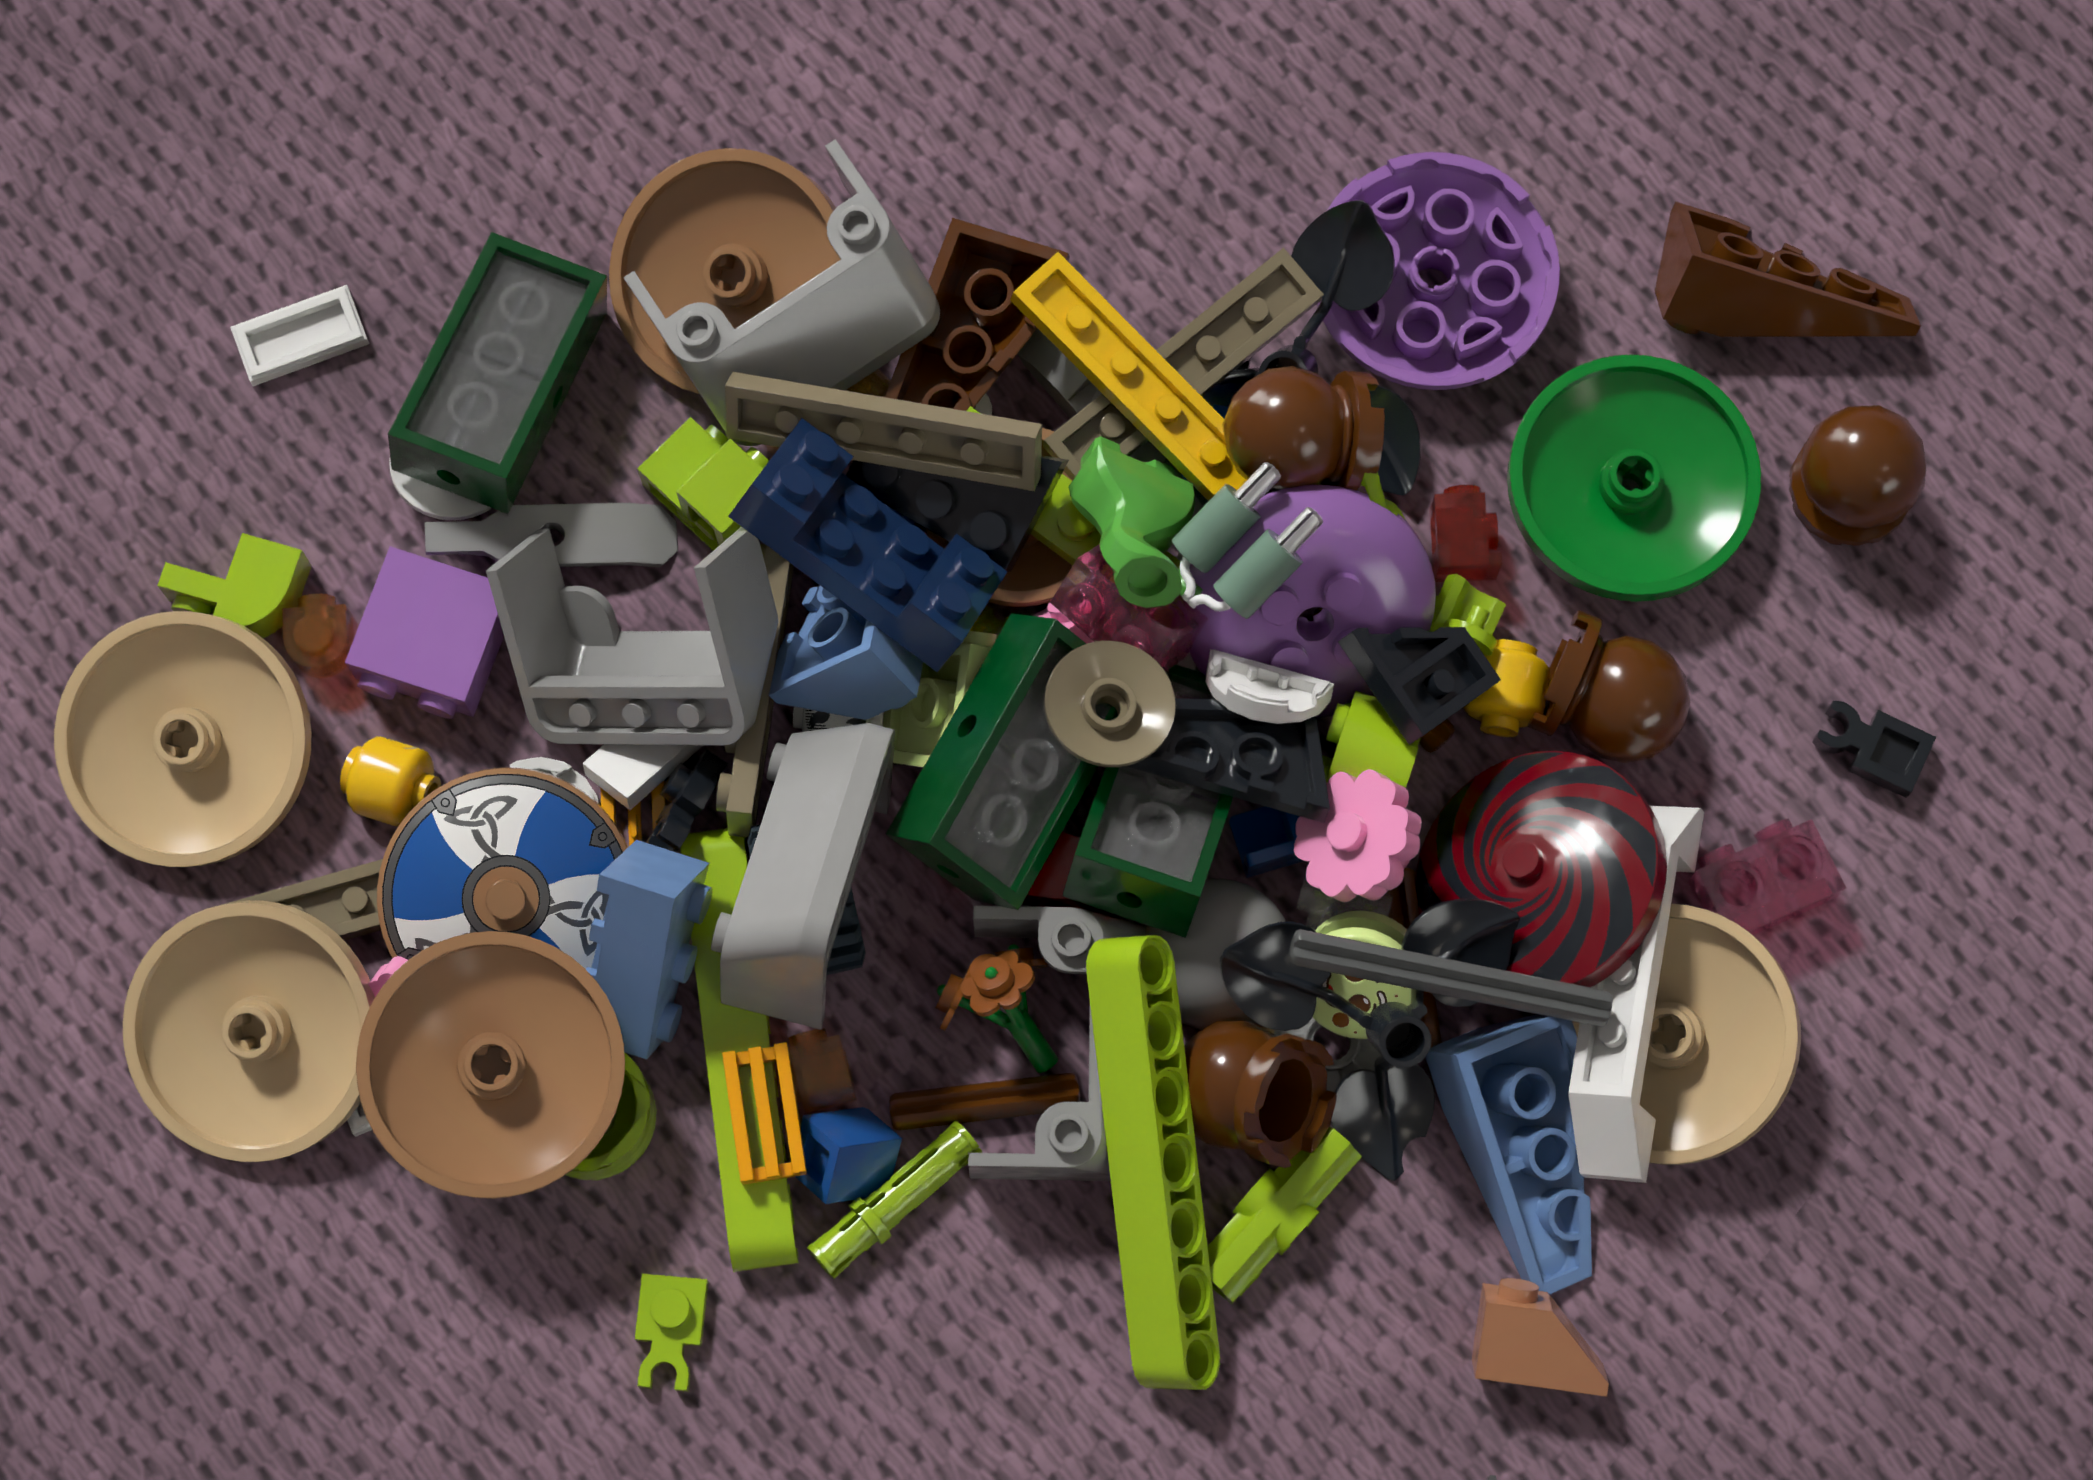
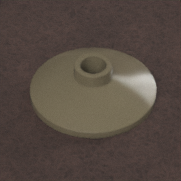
(1111, 675)

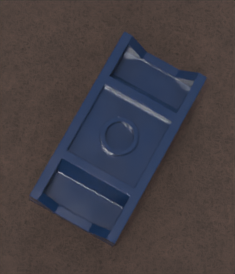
(866, 550)

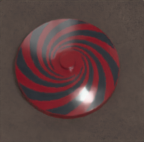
(1561, 849)

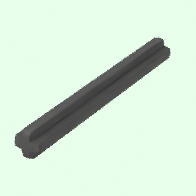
(1450, 978)

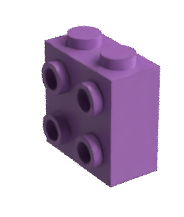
(427, 635)

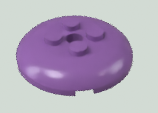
(1487, 243)
(1356, 566)

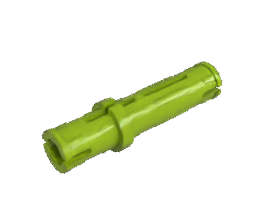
(884, 1208)

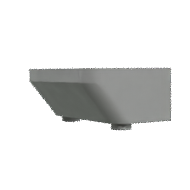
(826, 329)
(636, 687)
(803, 870)
(1068, 1134)

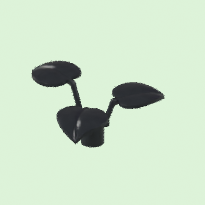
(1354, 267)
(1396, 1101)

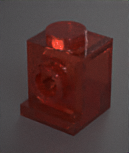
(1463, 535)

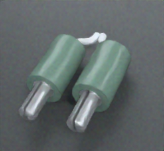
(1261, 566)

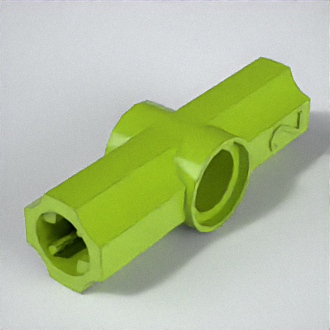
(1276, 1213)

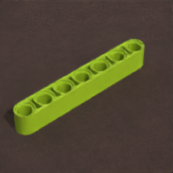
(1153, 1162)
(757, 1213)

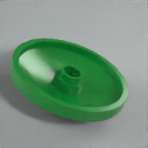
(1642, 424)

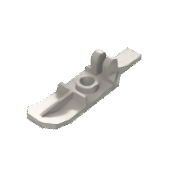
(591, 533)

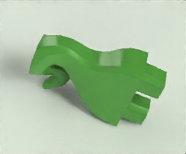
(1137, 514)

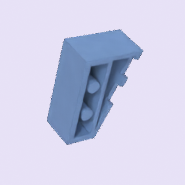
(647, 938)

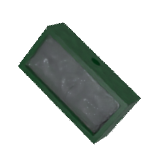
(498, 372)
(998, 775)
(1149, 839)

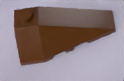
(1733, 288)
(977, 321)

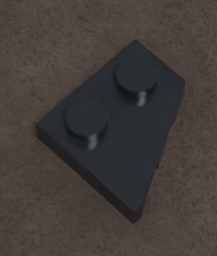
(1420, 673)

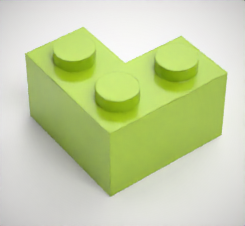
(701, 479)

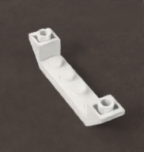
(1610, 1060)

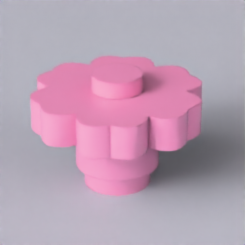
(1363, 839)

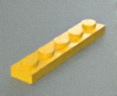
(1129, 373)

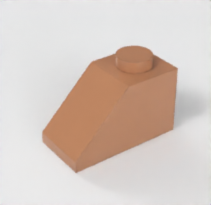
(1531, 1342)

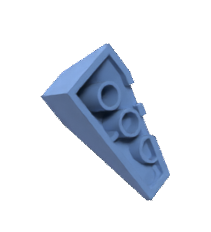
(843, 662)
(1514, 1125)

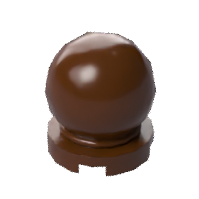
(1306, 428)
(1858, 475)
(1616, 694)
(1258, 1090)

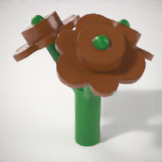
(1003, 983)

